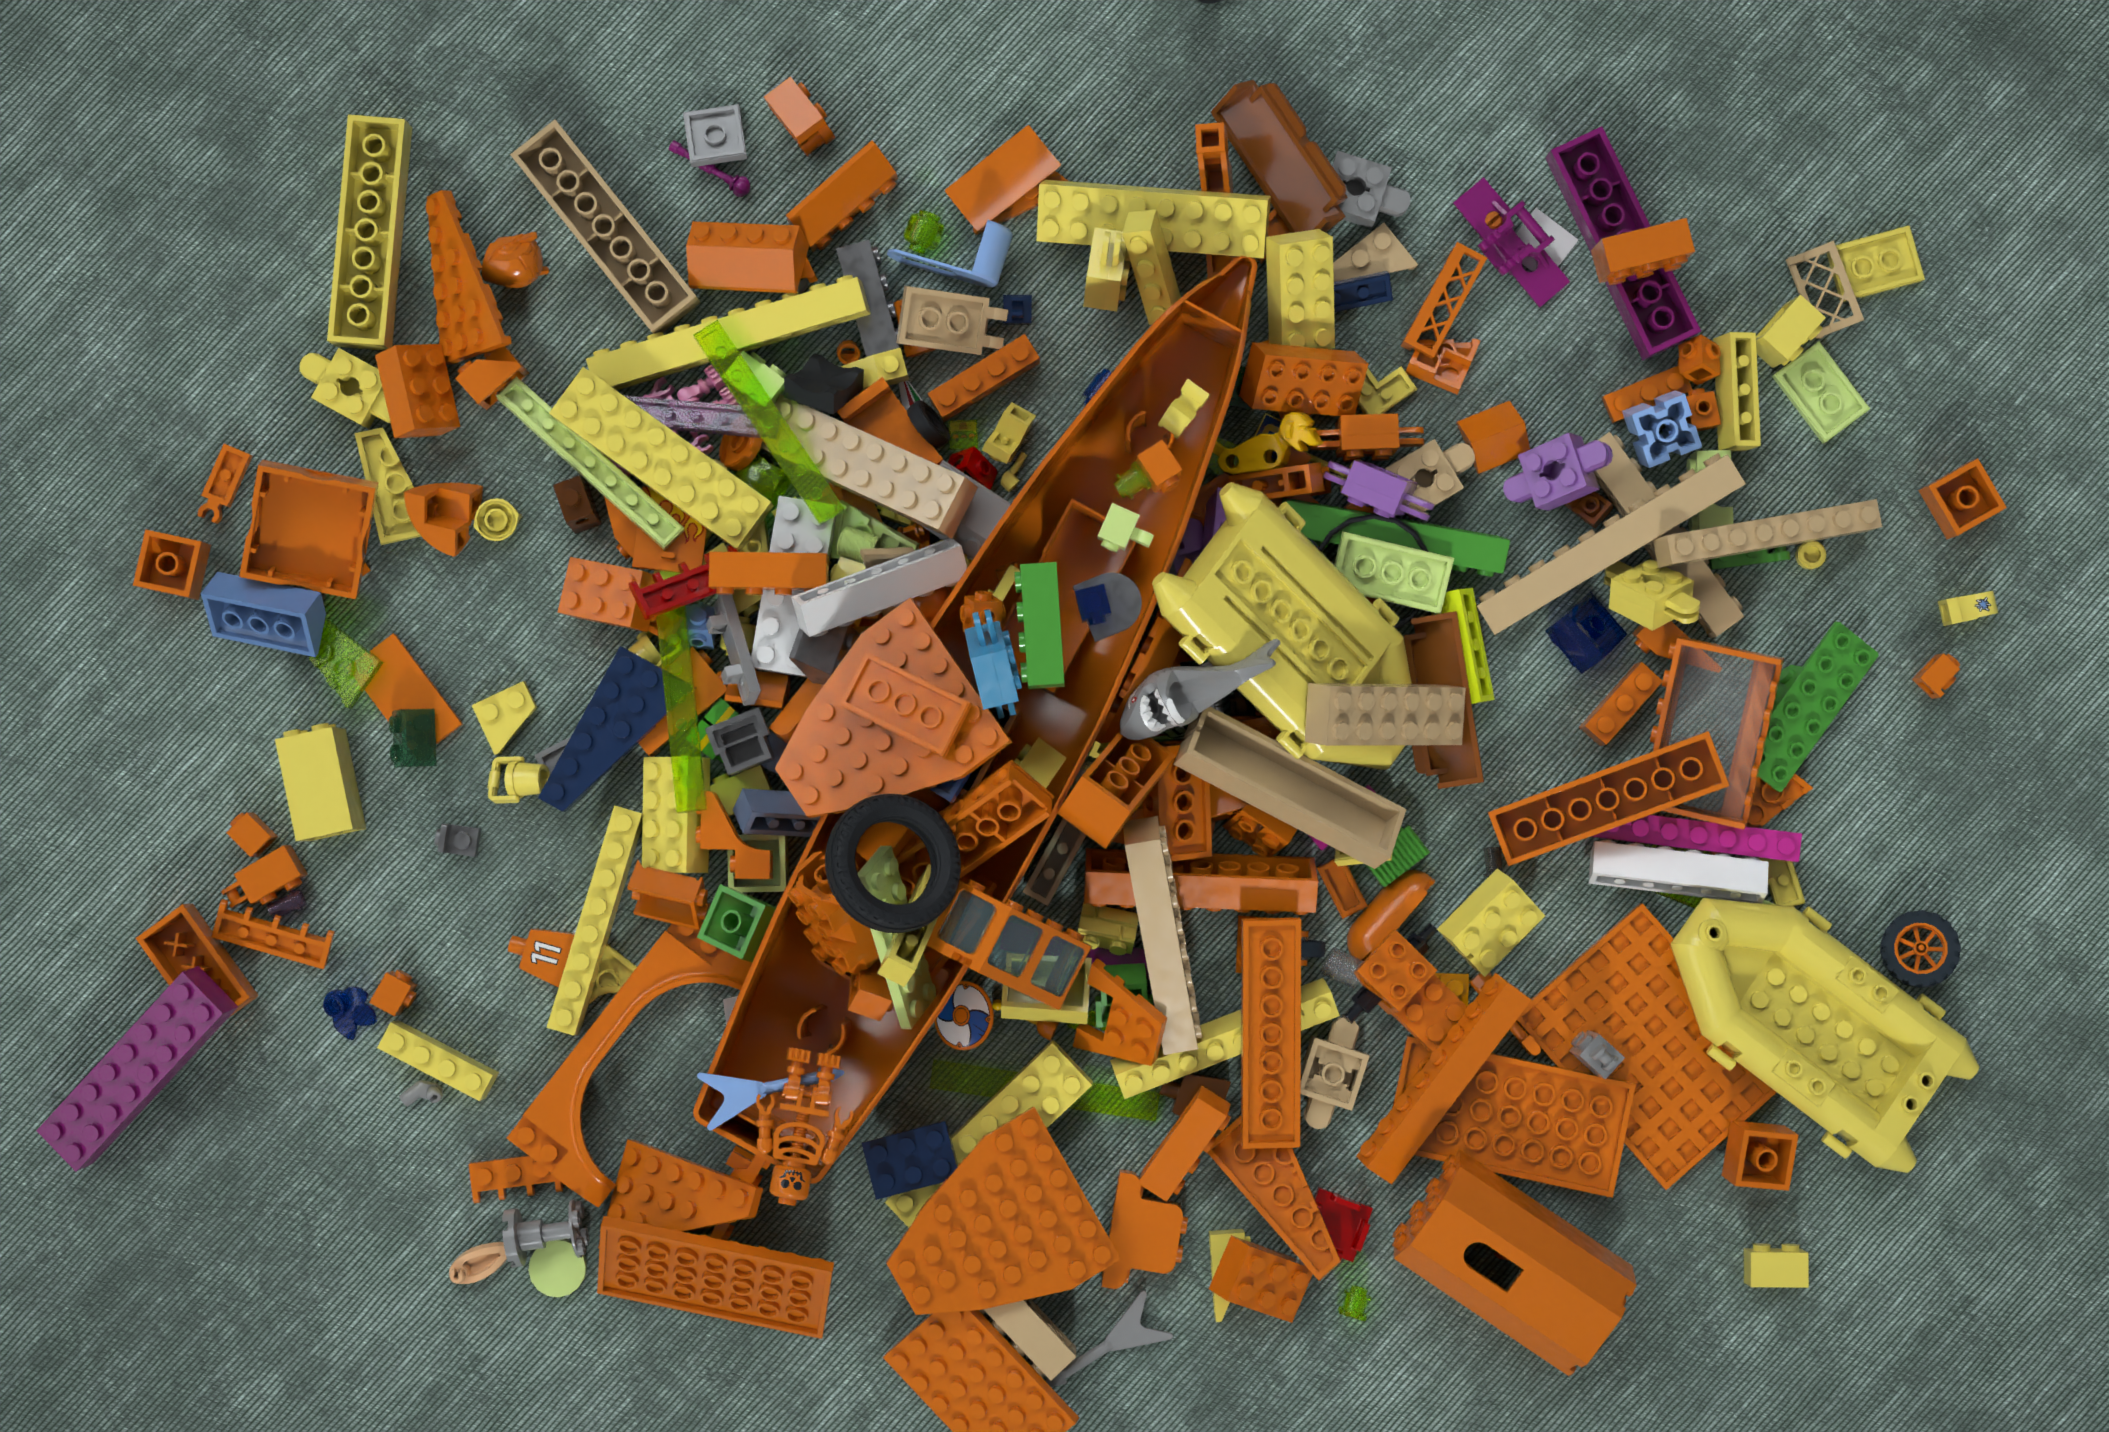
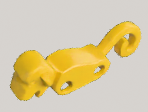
(1257, 451)

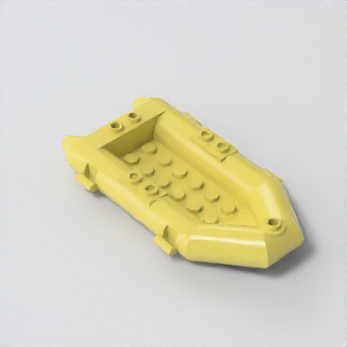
(1270, 583)
(1817, 1024)

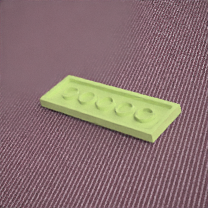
(884, 882)

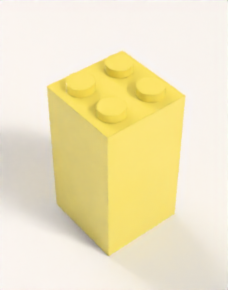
(320, 782)

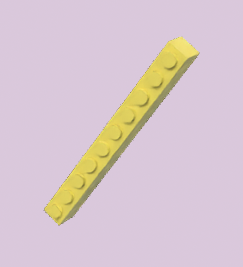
(747, 329)

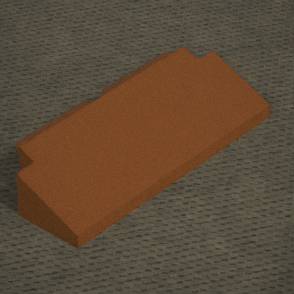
(1281, 157)
(1438, 658)

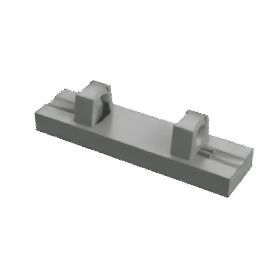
(741, 669)

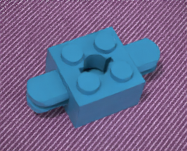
(993, 664)

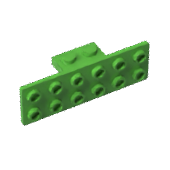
(1810, 700)

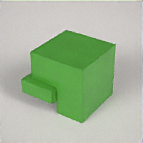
(1135, 981)

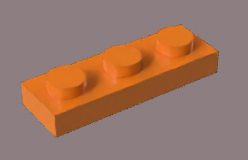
(1645, 392)

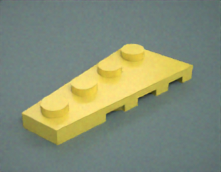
(383, 465)

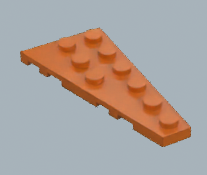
(1280, 1194)

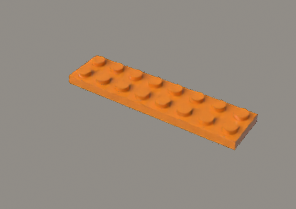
(1271, 1033)

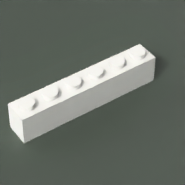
(879, 587)
(1678, 871)

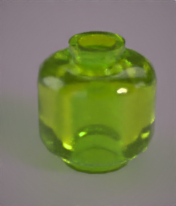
(923, 231)

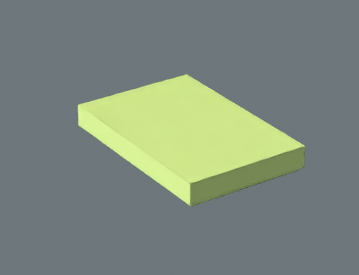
(1821, 392)

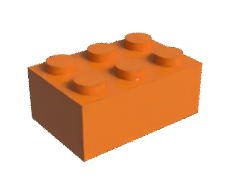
(1643, 251)
(417, 390)
(603, 594)
(1261, 1279)

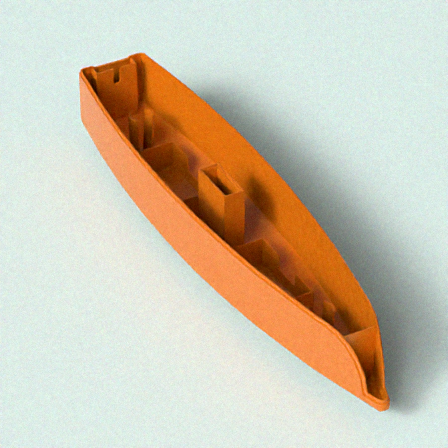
(1054, 518)

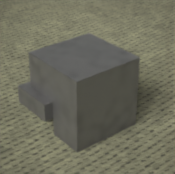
(741, 741)

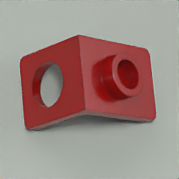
(976, 466)

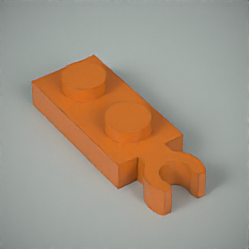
(224, 481)

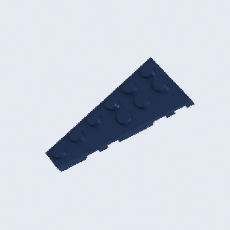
(615, 721)

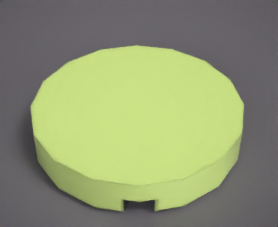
(557, 1269)

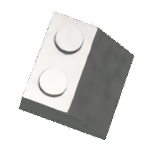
(822, 654)

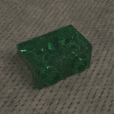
(413, 738)

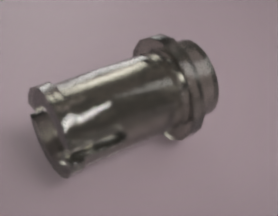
(1493, 860)

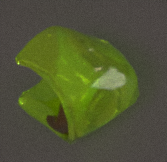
(765, 478)

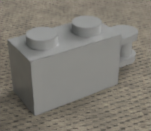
(1596, 1053)

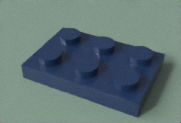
(910, 1159)

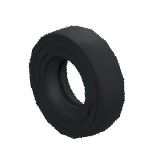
(928, 424)

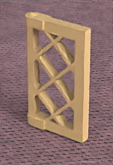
(1840, 271)

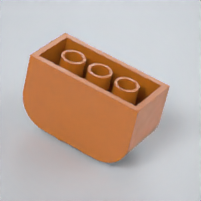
(1115, 787)

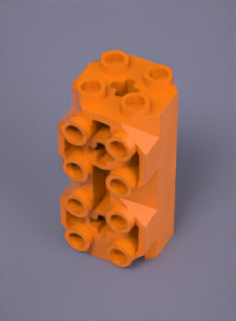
(832, 931)

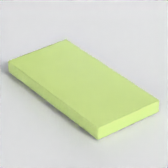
(1394, 571)

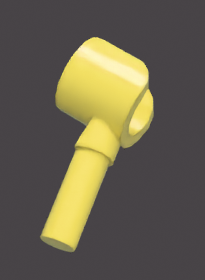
(1009, 480)

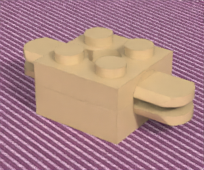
(1434, 471)
(1332, 1073)

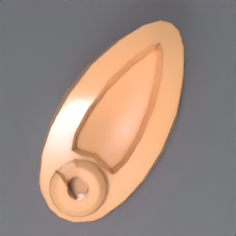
(477, 1263)

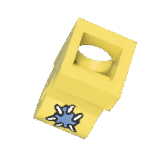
(1967, 607)

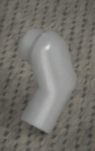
(422, 1089)

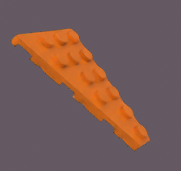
(465, 305)
(678, 1192)

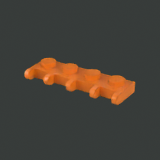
(272, 937)
(508, 1173)

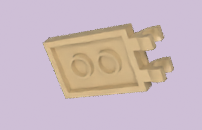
(947, 321)

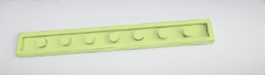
(591, 464)

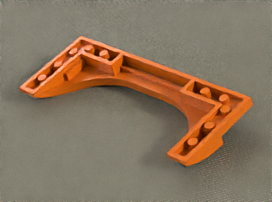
(553, 1122)

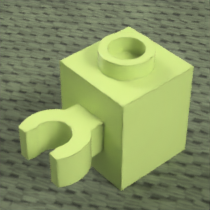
(1120, 528)

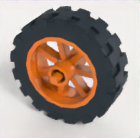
(1938, 926)

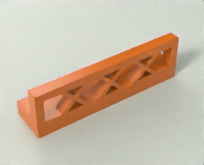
(1434, 295)

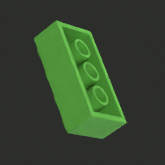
(1041, 625)

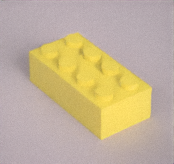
(1301, 289)
(666, 835)

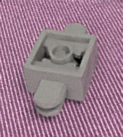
(1368, 190)

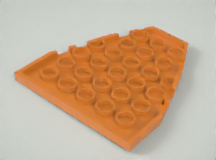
(847, 758)
(1002, 1228)

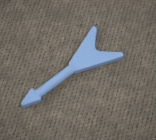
(742, 1093)

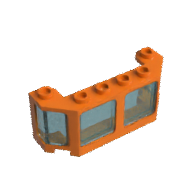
(1010, 944)

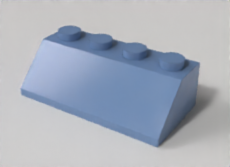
(264, 613)

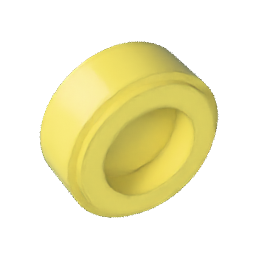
(1810, 555)

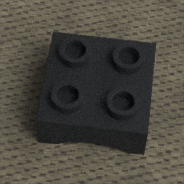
(823, 384)

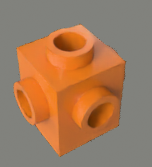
(1699, 359)
(978, 603)

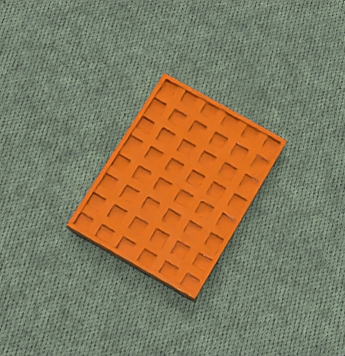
(1638, 1004)

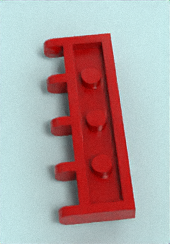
(674, 591)

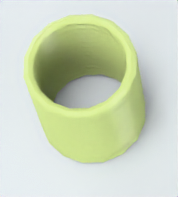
(853, 540)

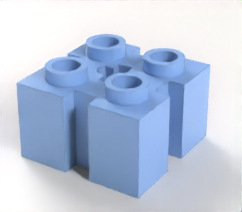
(1677, 435)

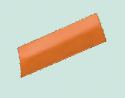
(1002, 177)

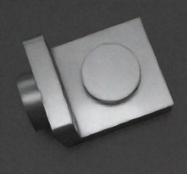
(458, 839)

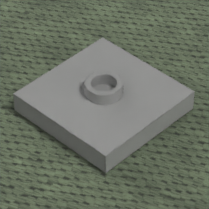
(715, 135)

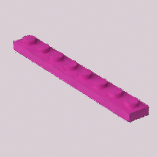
(1709, 837)

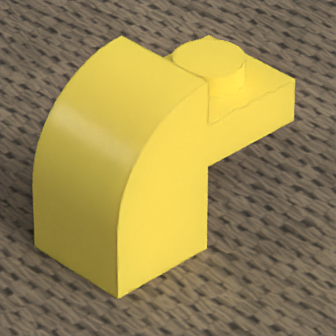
(1009, 433)

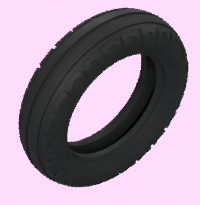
(847, 885)

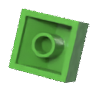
(736, 923)

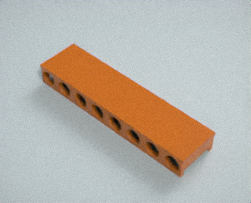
(983, 821)

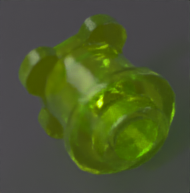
(1131, 481)
(1355, 1303)

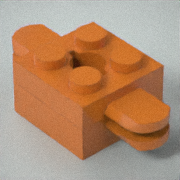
(1368, 436)

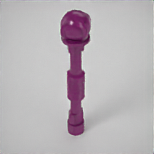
(738, 184)

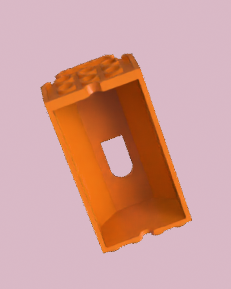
(1568, 1283)

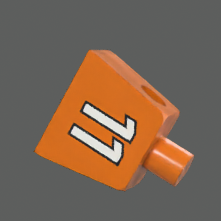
(543, 953)

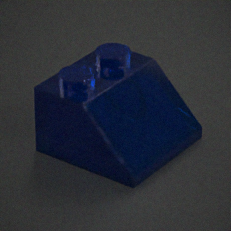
(1586, 633)

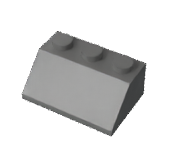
(978, 519)

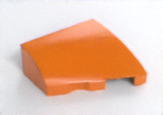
(1447, 367)

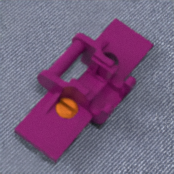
(1504, 248)

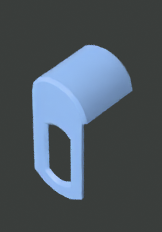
(987, 264)

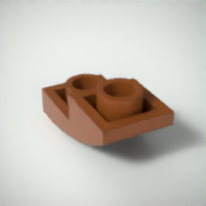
(1591, 508)

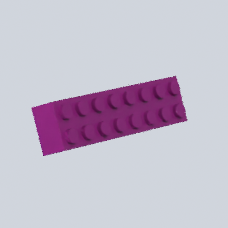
(1605, 207)
(137, 1068)

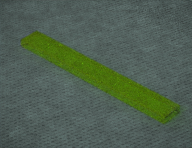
(768, 422)
(681, 711)
(989, 1080)

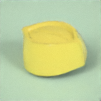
(496, 519)

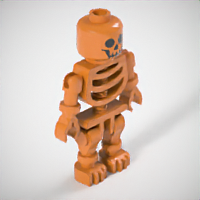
(791, 1178)

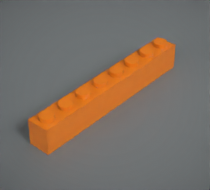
(1443, 1078)

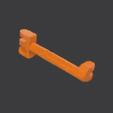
(1523, 1038)

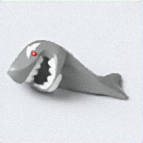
(1181, 692)

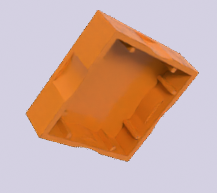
(309, 529)

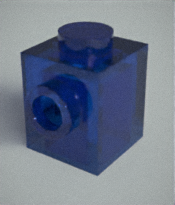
(1093, 604)

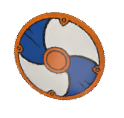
(965, 1017)

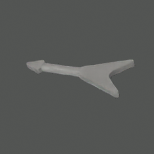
(1125, 1334)

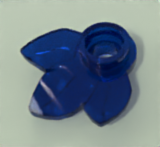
(351, 1012)

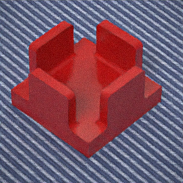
(1345, 1221)

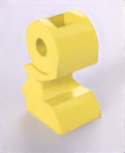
(1184, 408)

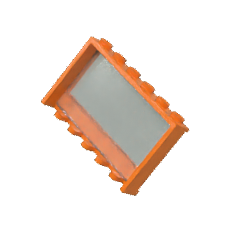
(1731, 698)

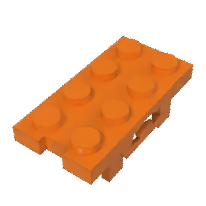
(745, 1167)

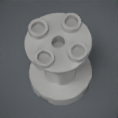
(534, 1234)

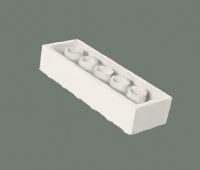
(777, 623)

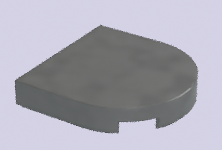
(1123, 600)

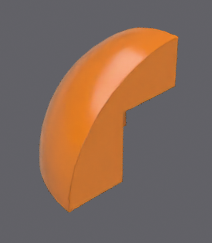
(444, 513)

